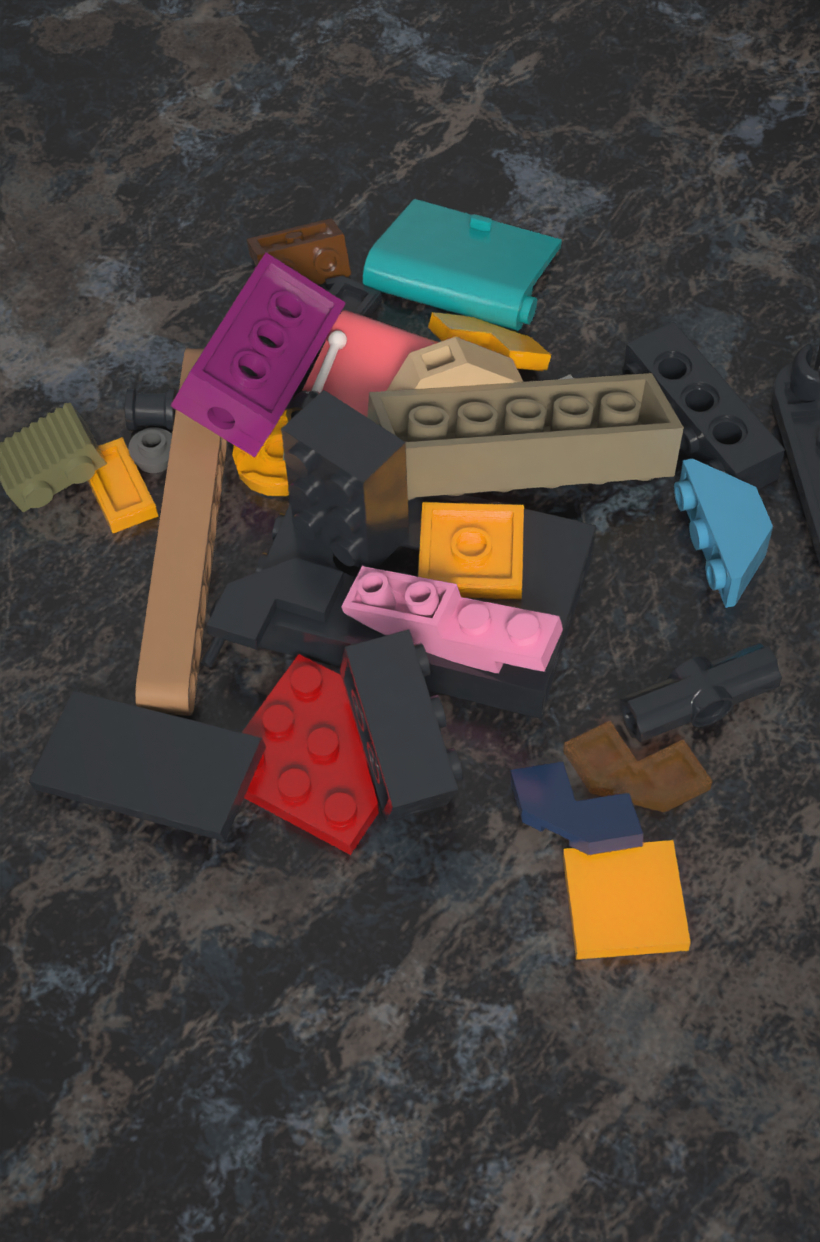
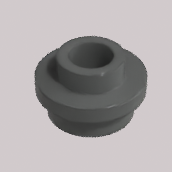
(148, 458)

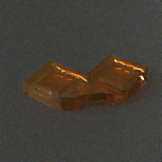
(653, 783)

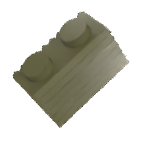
(48, 458)

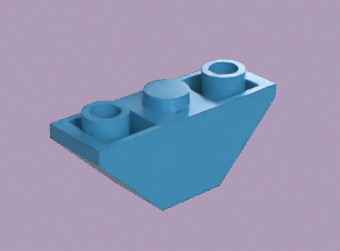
(725, 524)

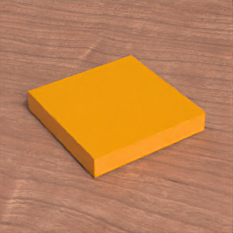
(473, 548)
(626, 901)

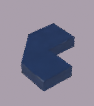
(589, 824)

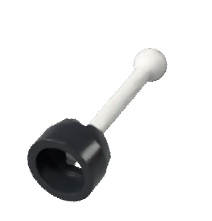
(337, 341)

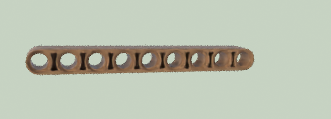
(181, 565)

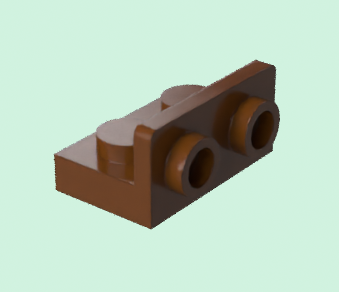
(310, 249)

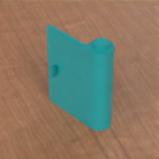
(461, 263)

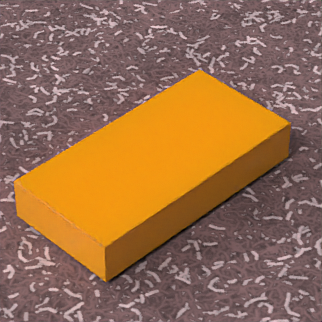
(121, 489)

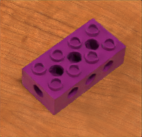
(271, 305)

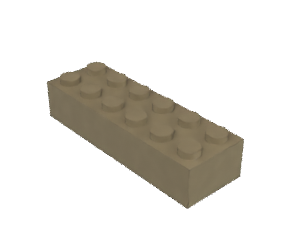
(531, 433)

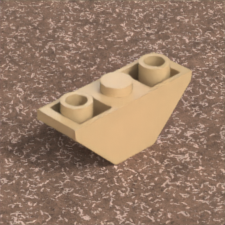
(454, 364)

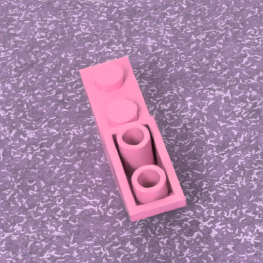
(450, 625)

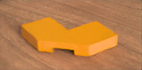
(522, 349)

